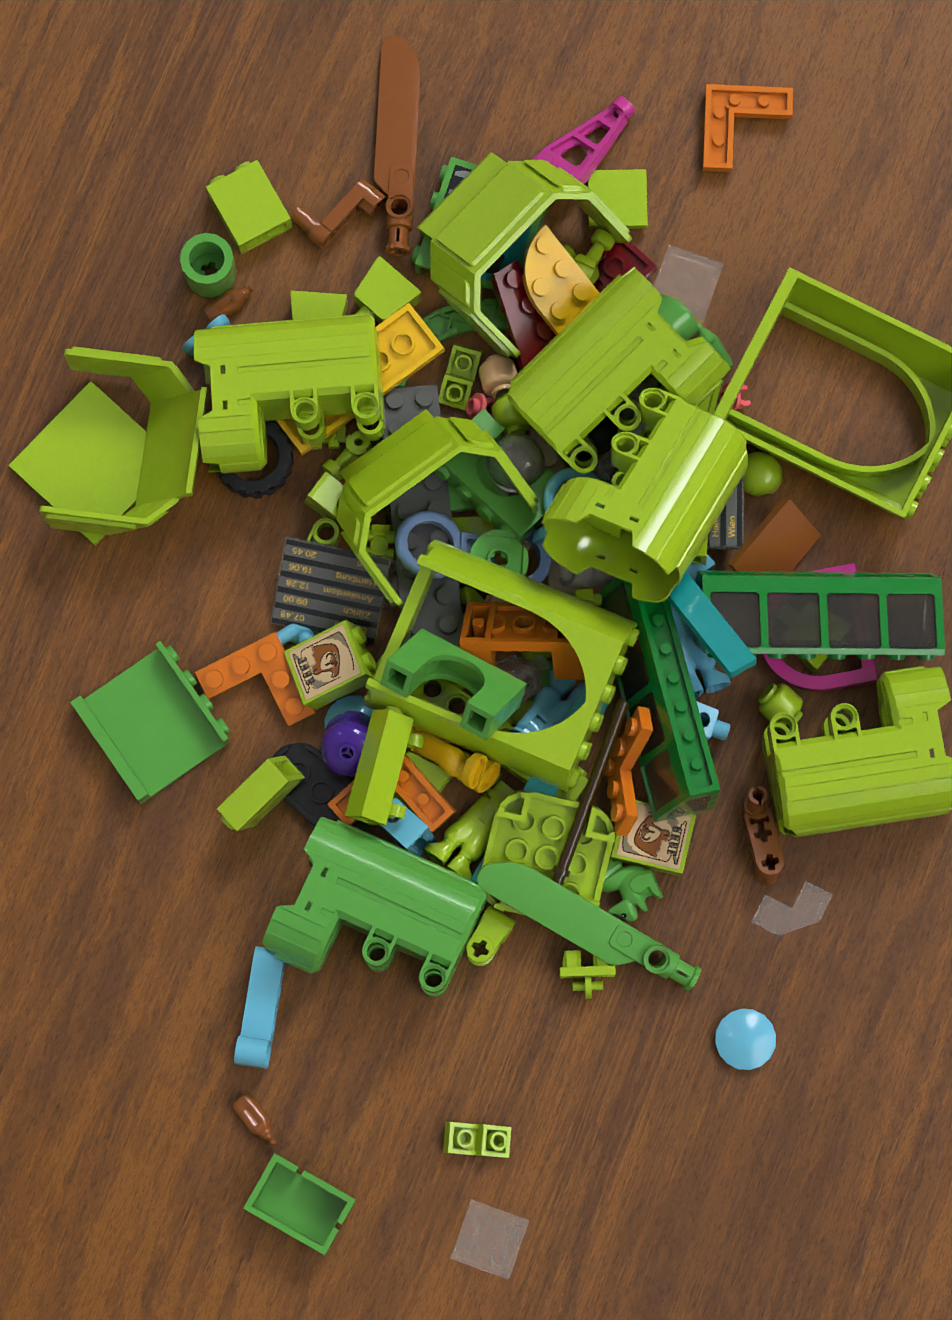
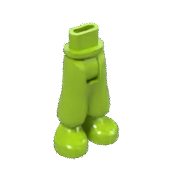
(468, 832)

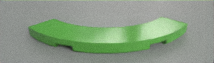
(449, 323)

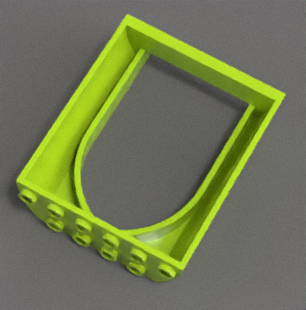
(907, 352)
(594, 633)

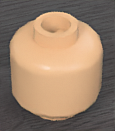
(496, 375)

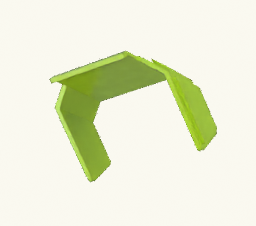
(487, 217)
(169, 445)
(402, 463)

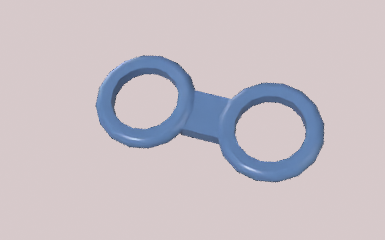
(458, 539)

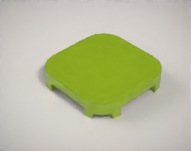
(533, 832)

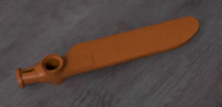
(397, 138)

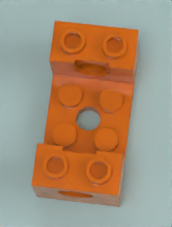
(497, 627)

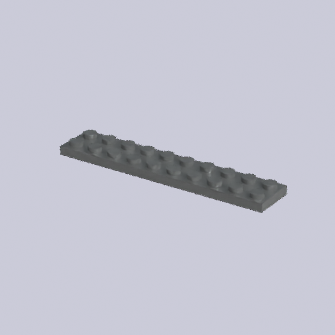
(442, 606)

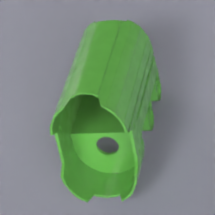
(382, 894)

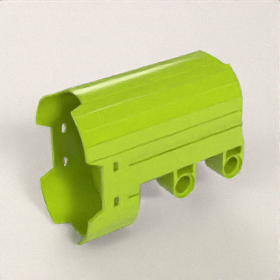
(601, 360)
(286, 373)
(659, 502)
(864, 775)

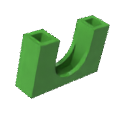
(505, 512)
(431, 657)

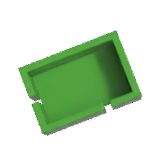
(300, 1204)

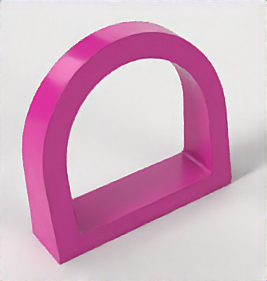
(851, 679)

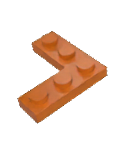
(732, 101)
(262, 657)
(619, 768)
(414, 790)

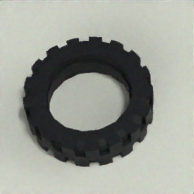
(278, 476)

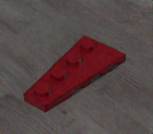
(620, 261)
(525, 324)

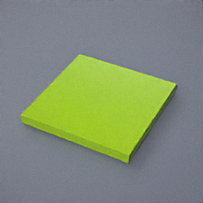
(86, 457)

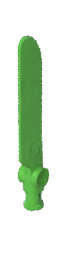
(580, 920)

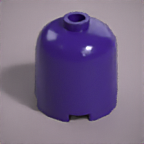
(344, 731)

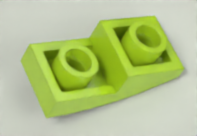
(460, 376)
(477, 1139)

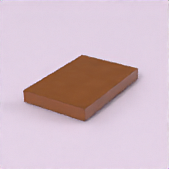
(777, 542)

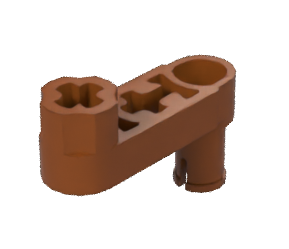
(360, 197)
(756, 812)

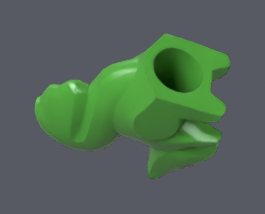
(634, 885)

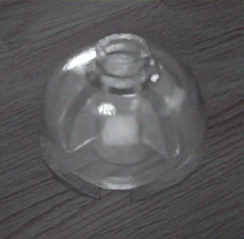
(525, 456)

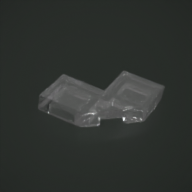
(783, 919)

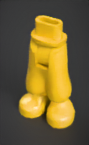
(472, 770)

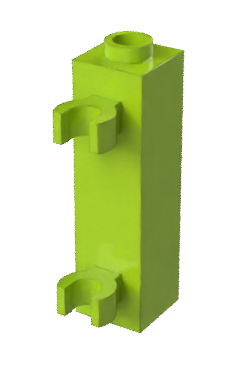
(380, 767)

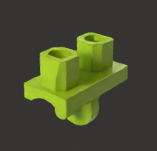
(572, 968)

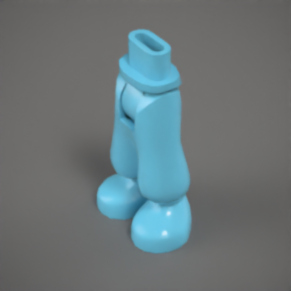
(697, 659)
(547, 707)

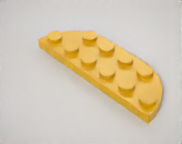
(555, 281)

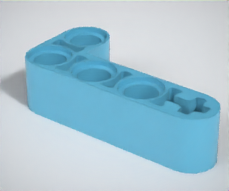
(260, 1011)

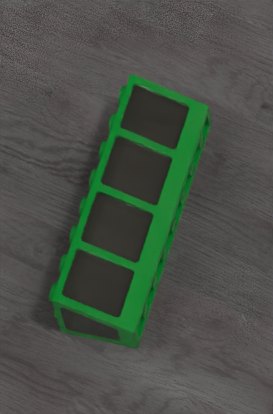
(830, 612)
(677, 756)

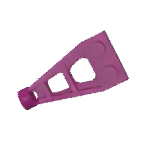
(606, 120)

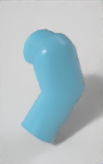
(294, 633)

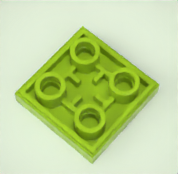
(624, 195)

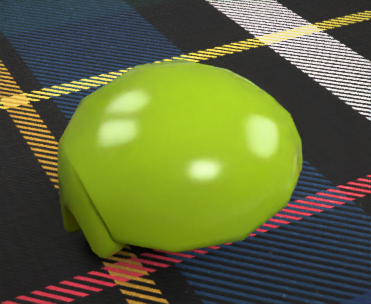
(762, 474)

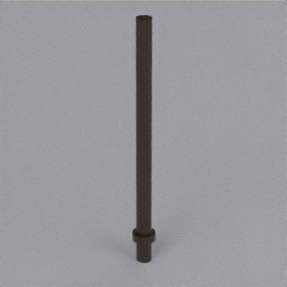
(562, 870)

